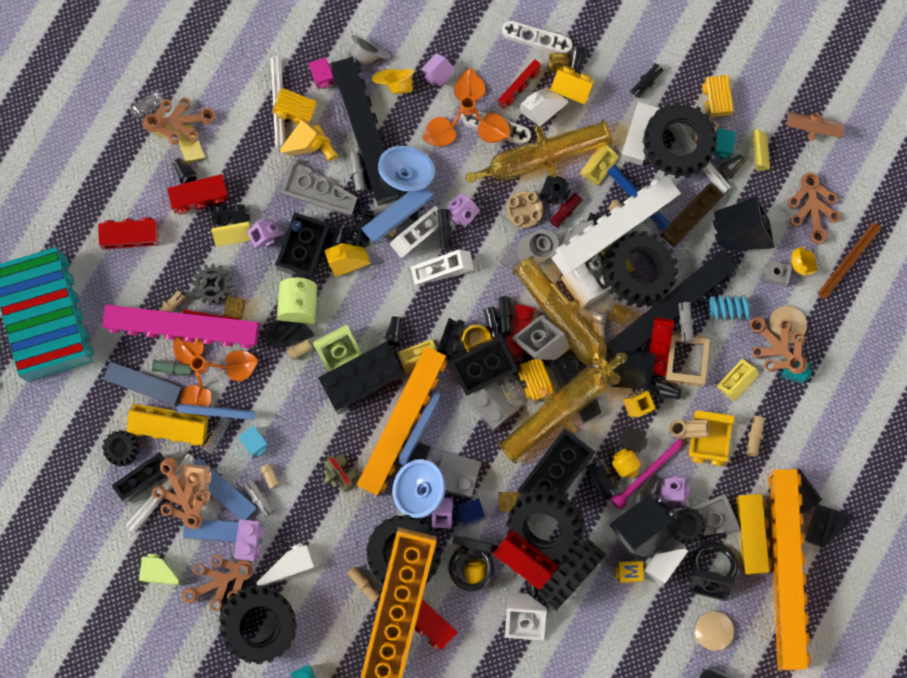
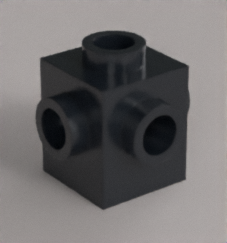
(551, 184)

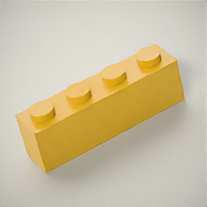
(167, 424)
(753, 534)

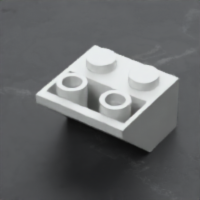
(587, 282)

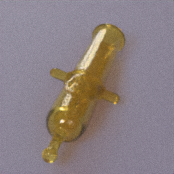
(544, 152)
(563, 314)
(559, 408)

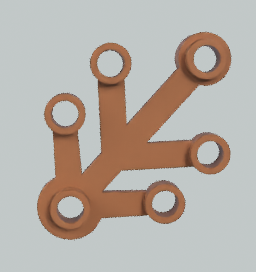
(177, 121)
(814, 205)
(781, 348)
(181, 497)
(220, 580)

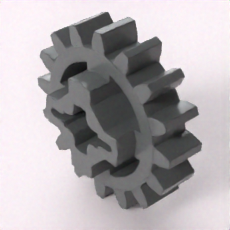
(206, 289)

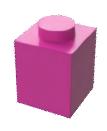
(321, 73)

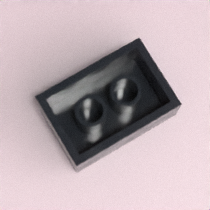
(303, 249)
(483, 364)

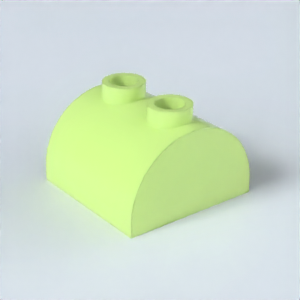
(297, 300)
(337, 348)

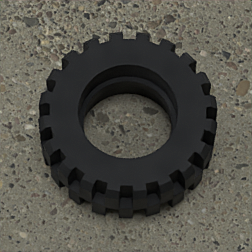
(385, 533)
(273, 645)

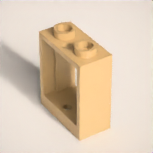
(684, 379)

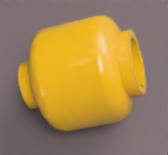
(626, 463)
(474, 570)

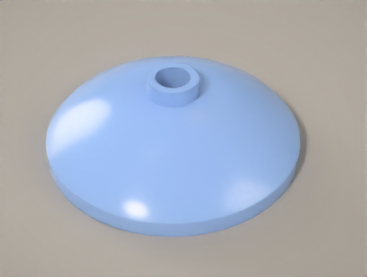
(406, 168)
(410, 488)

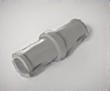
(357, 171)
(686, 322)
(259, 498)

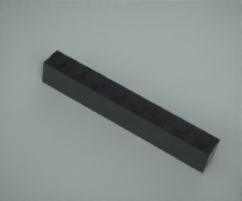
(363, 126)
(692, 290)

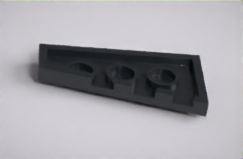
(565, 369)

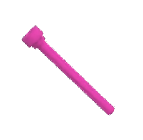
(620, 500)

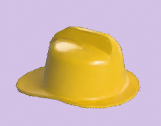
(395, 79)

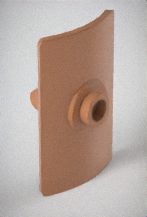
(815, 124)

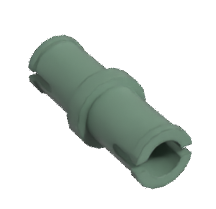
(171, 368)

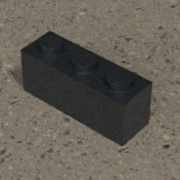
(140, 478)

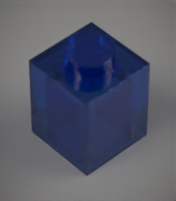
(470, 512)

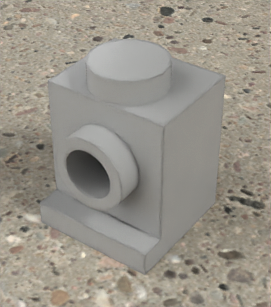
(781, 279)

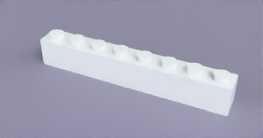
(615, 226)

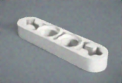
(537, 35)
(519, 129)

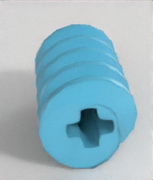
(728, 307)

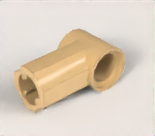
(691, 429)

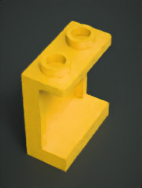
(716, 446)

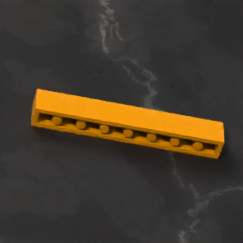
(401, 421)

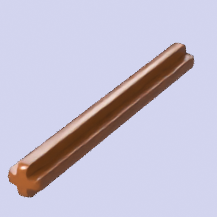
(849, 260)

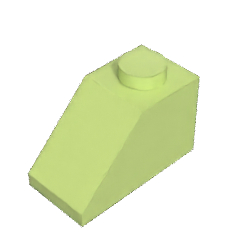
(157, 571)

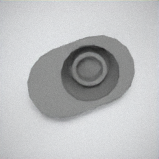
(366, 52)
(538, 244)

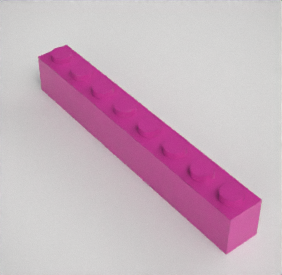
(181, 325)

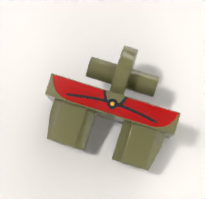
(336, 475)

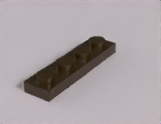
(691, 215)

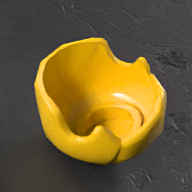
(803, 261)
(474, 335)

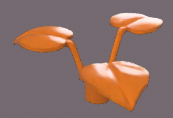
(467, 90)
(239, 366)

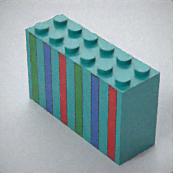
(43, 315)

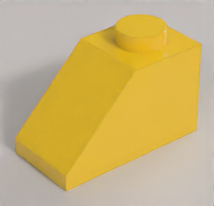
(302, 140)
(346, 258)

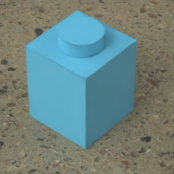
(254, 442)

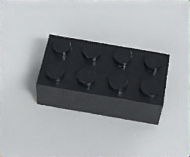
(361, 377)
(559, 465)

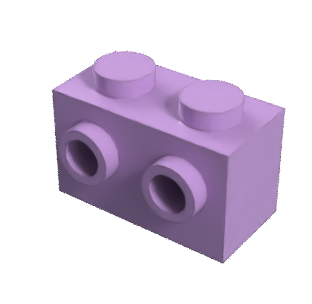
(247, 540)

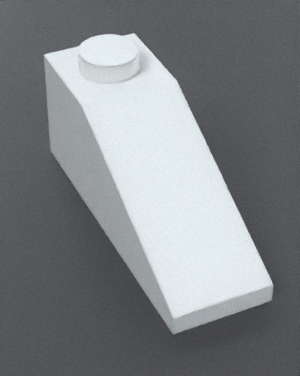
(416, 233)
(443, 267)
(291, 564)

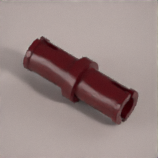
(566, 210)

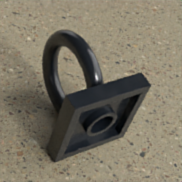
(475, 548)
(709, 582)

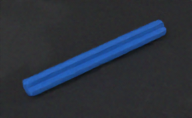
(632, 190)

